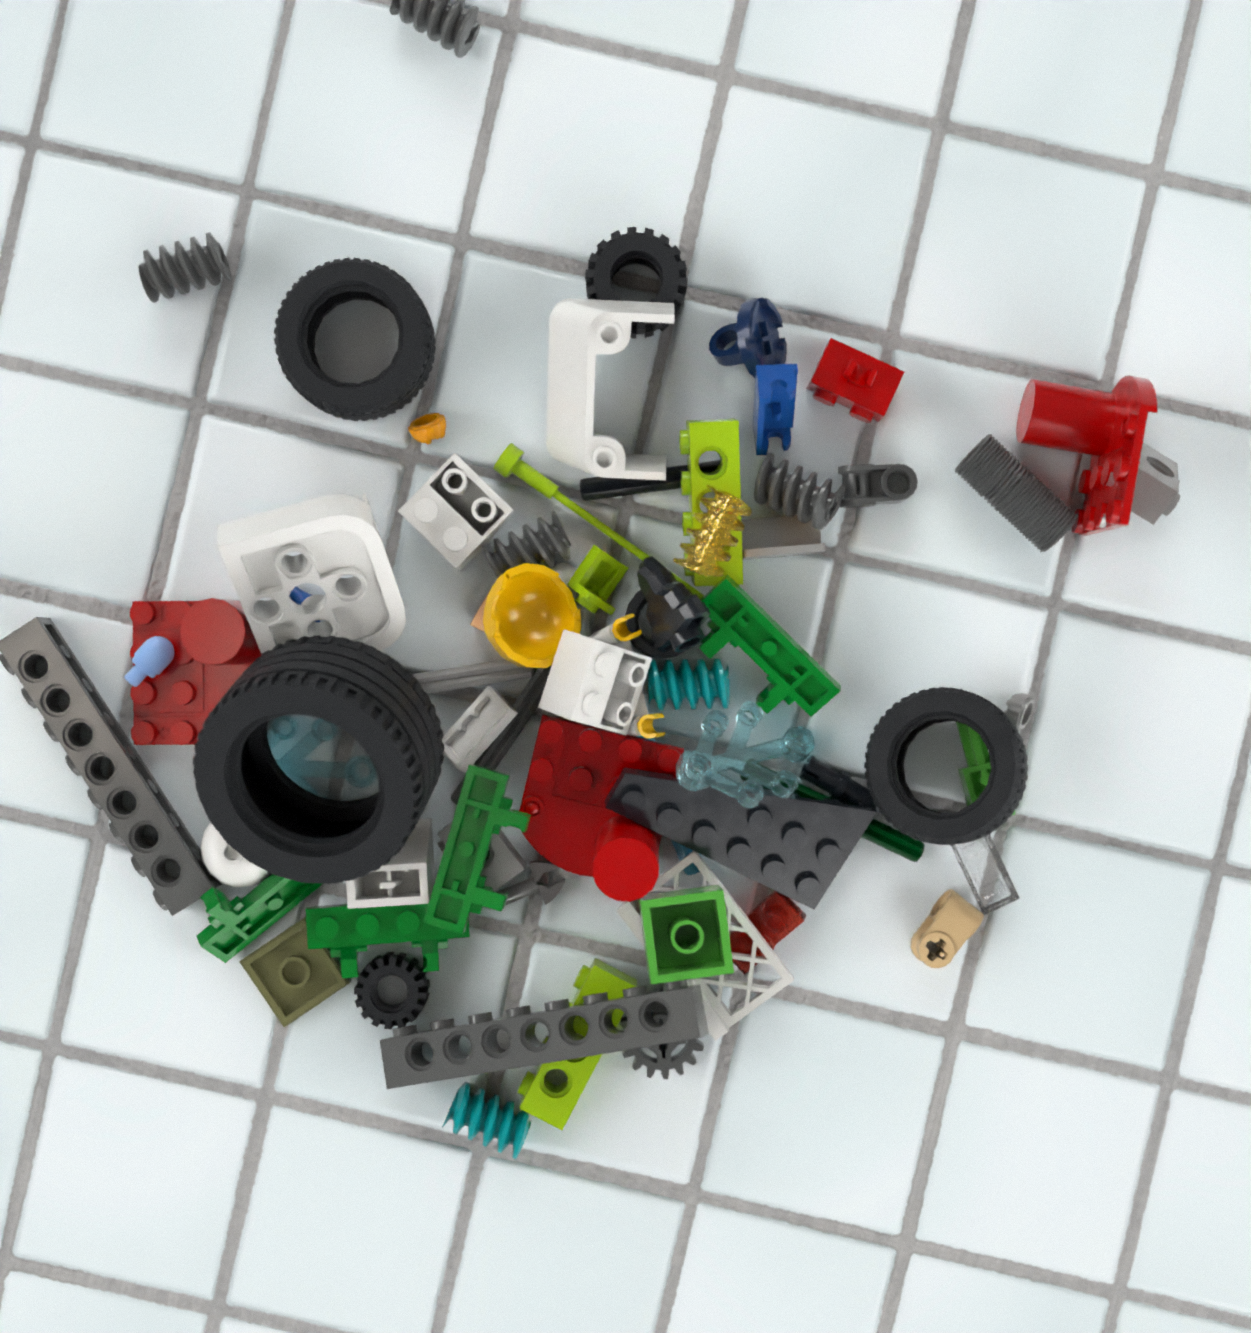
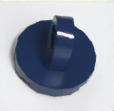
(755, 337)

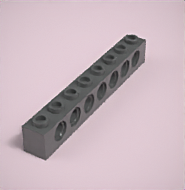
(108, 740)
(407, 1066)

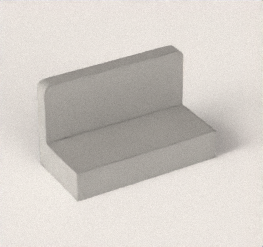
(779, 538)

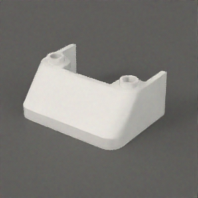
(576, 335)

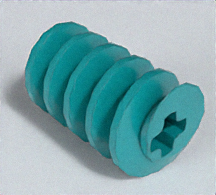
(688, 684)
(488, 1119)

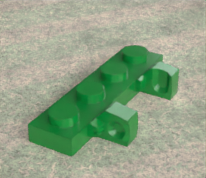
(788, 666)
(459, 879)
(242, 920)
(353, 929)

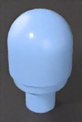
(150, 659)

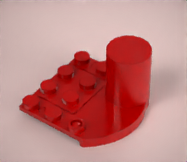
(1098, 425)
(210, 654)
(566, 795)

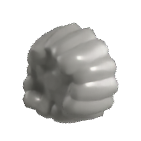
(1020, 709)

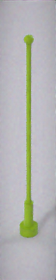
(511, 462)

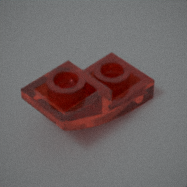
(773, 919)

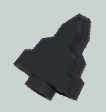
(671, 608)

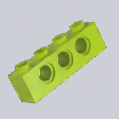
(723, 438)
(556, 1102)

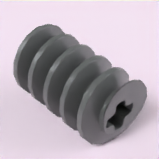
(441, 22)
(182, 268)
(796, 494)
(531, 548)

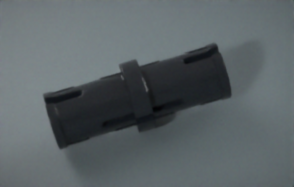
(836, 783)

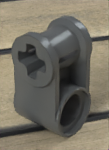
(873, 484)

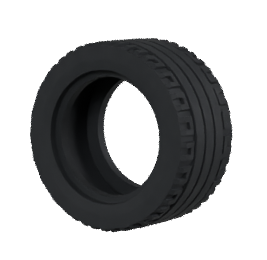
(273, 817)

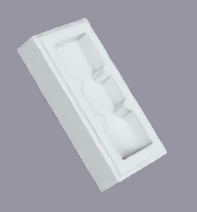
(477, 728)

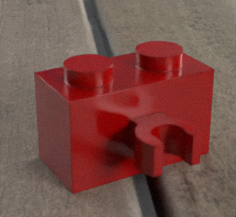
(854, 381)

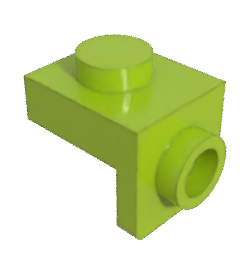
(596, 580)

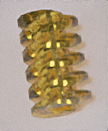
(714, 533)

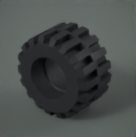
(644, 250)

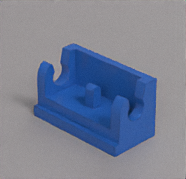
(774, 404)

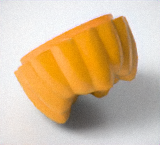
(428, 428)

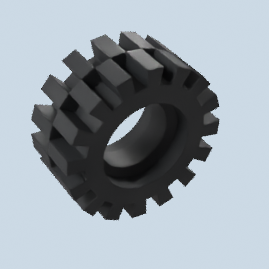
(385, 1013)

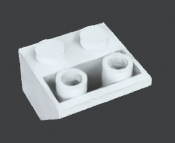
(456, 512)
(594, 683)
(404, 879)

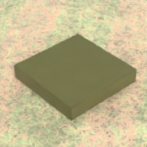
(292, 975)

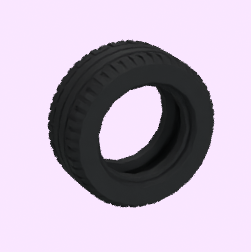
(319, 294)
(888, 752)

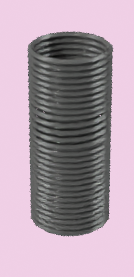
(1022, 501)

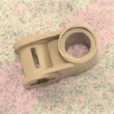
(948, 926)

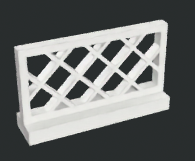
(717, 1014)

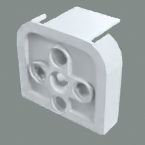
(334, 540)

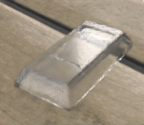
(985, 874)

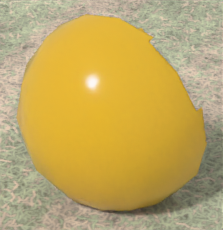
(528, 615)

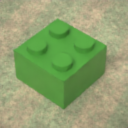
(686, 934)

